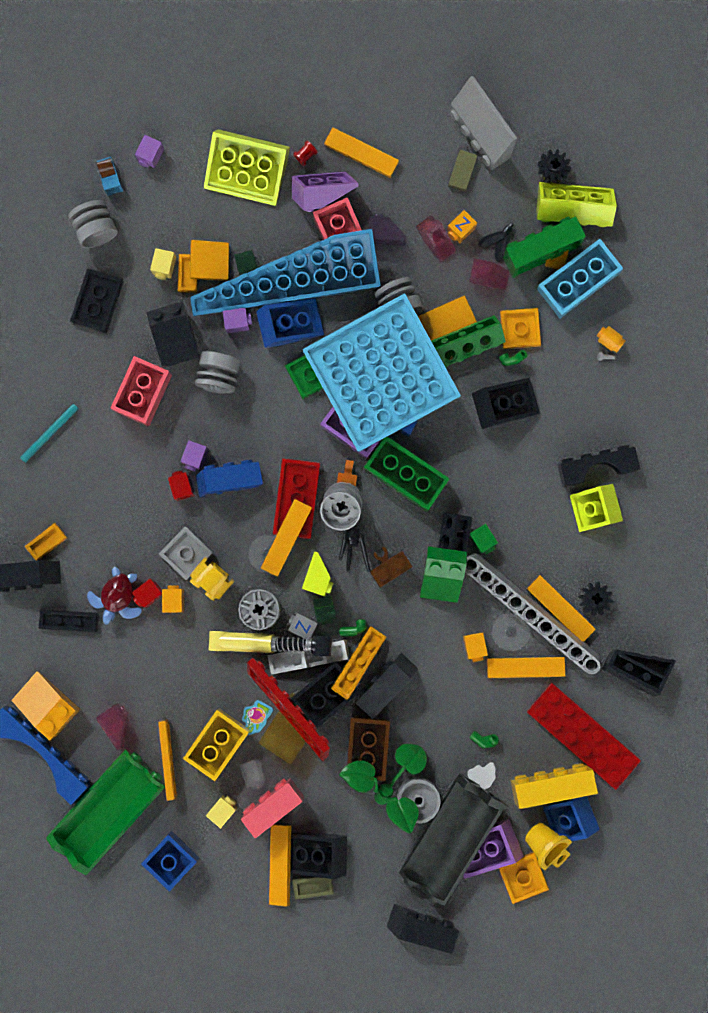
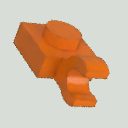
(347, 475)

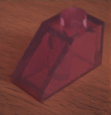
(436, 238)
(488, 274)
(115, 724)

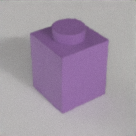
(149, 152)
(237, 320)
(194, 456)

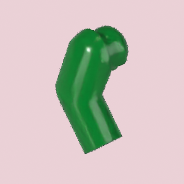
(516, 359)
(353, 631)
(484, 741)

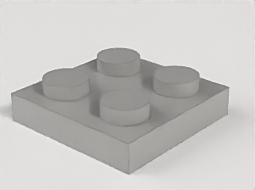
(185, 552)

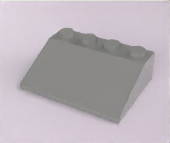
(483, 124)

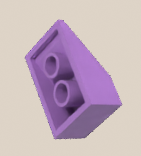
(319, 190)
(497, 850)

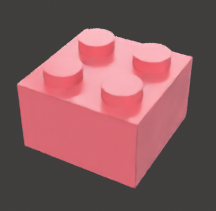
(336, 219)

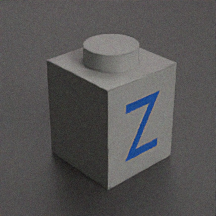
(302, 626)

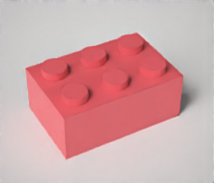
(141, 391)
(271, 807)

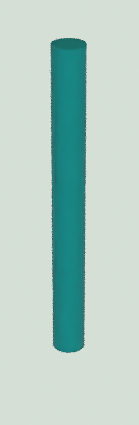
(49, 432)

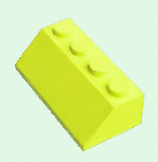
(587, 203)

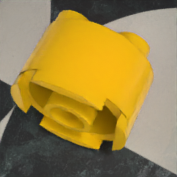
(211, 579)

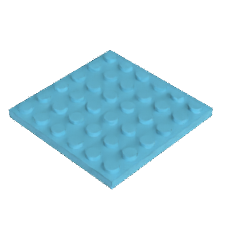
(381, 372)

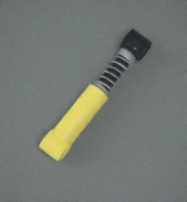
(268, 643)

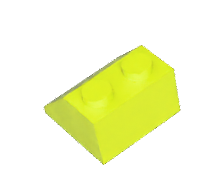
(596, 507)
(317, 577)

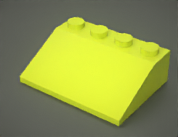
(246, 167)

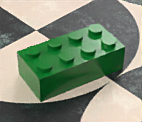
(542, 246)
(406, 473)

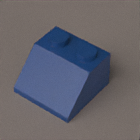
(572, 818)

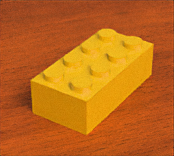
(554, 786)

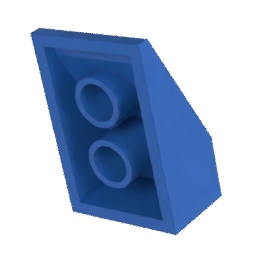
(289, 322)

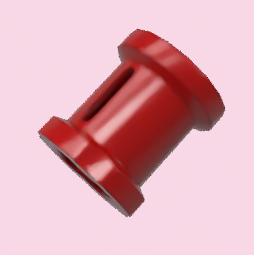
(305, 153)

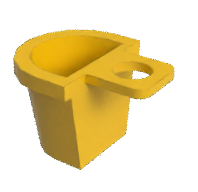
(547, 845)

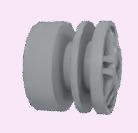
(92, 223)
(395, 289)
(218, 367)
(341, 516)
(270, 614)

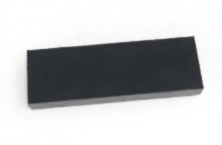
(68, 620)

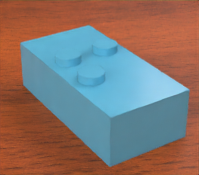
(579, 278)

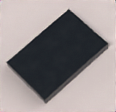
(96, 300)

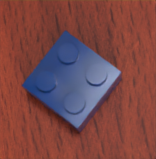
(170, 861)

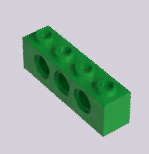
(472, 335)

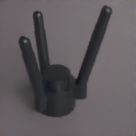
(352, 538)

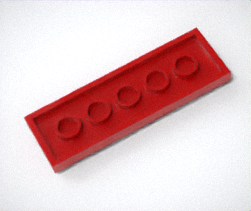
(292, 713)
(583, 736)

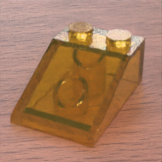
(282, 738)

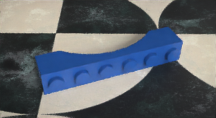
(68, 781)

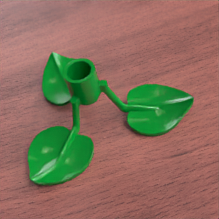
(361, 778)

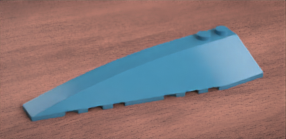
(324, 269)

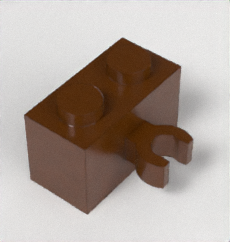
(390, 568)

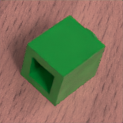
(483, 539)

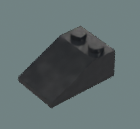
(172, 334)
(505, 403)
(319, 855)

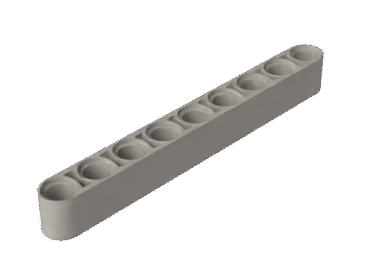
(536, 621)

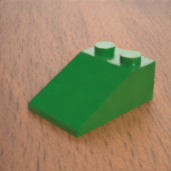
(443, 574)

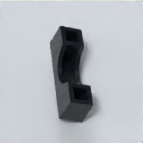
(622, 461)

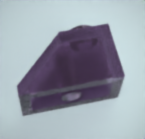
(385, 231)

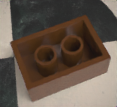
(369, 743)

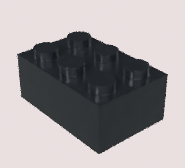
(318, 698)

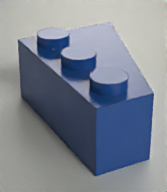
(228, 478)

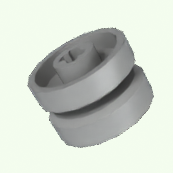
(423, 788)

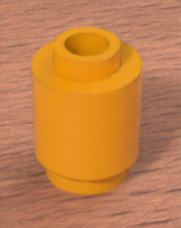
(610, 339)

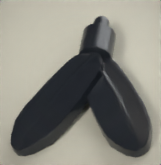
(498, 237)

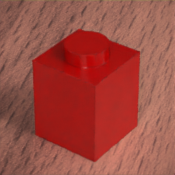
(181, 485)
(147, 593)

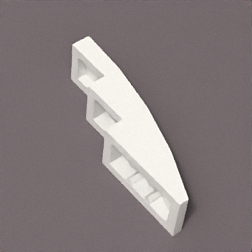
(292, 661)

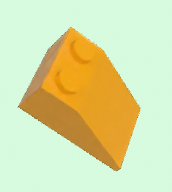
(45, 706)

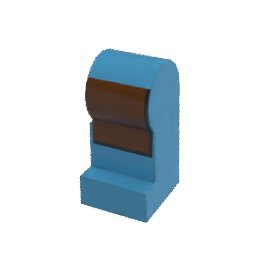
(109, 176)

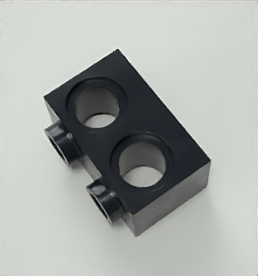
(455, 532)

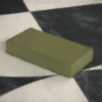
(462, 170)
(312, 887)

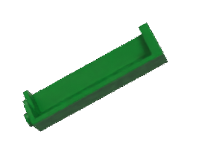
(106, 811)

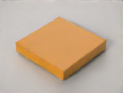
(209, 260)
(520, 328)
(524, 878)

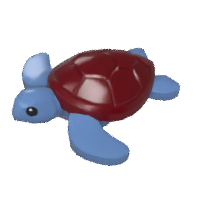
(116, 597)

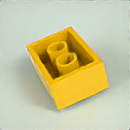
(216, 744)

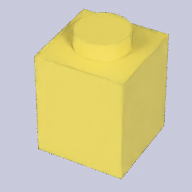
(163, 264)
(222, 811)

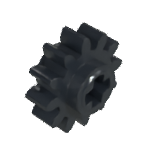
(547, 167)
(590, 604)

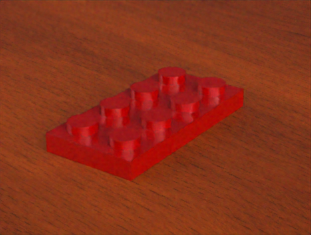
(297, 482)

